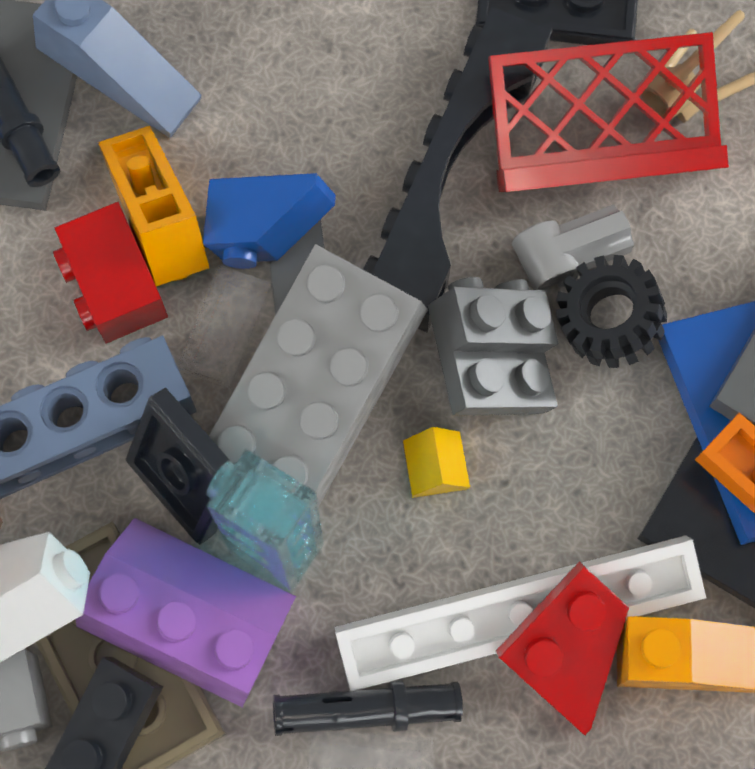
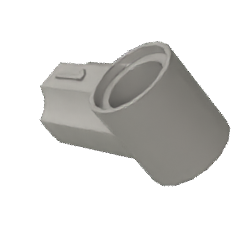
(554, 251)

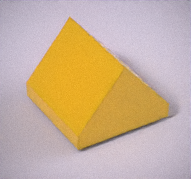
(435, 462)

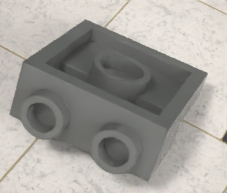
(495, 347)

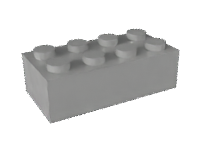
(319, 370)

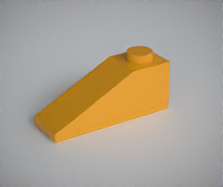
(155, 206)
(686, 655)

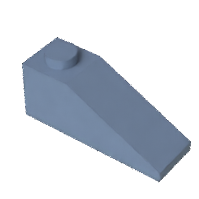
(114, 59)

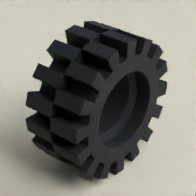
(604, 282)

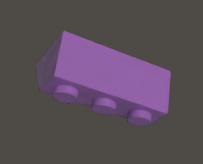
(184, 611)

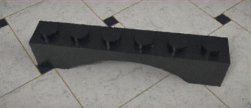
(414, 246)

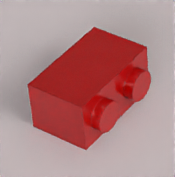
(110, 274)

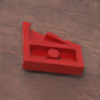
(569, 645)

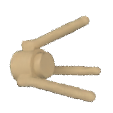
(661, 94)

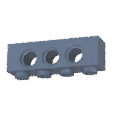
(103, 422)

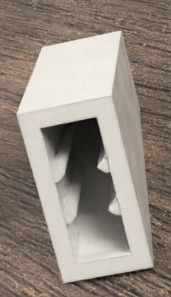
(39, 590)

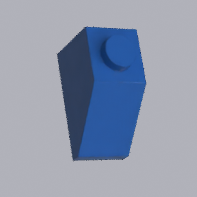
(262, 215)

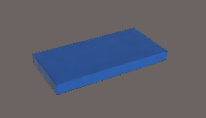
(700, 357)

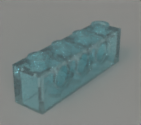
(266, 519)

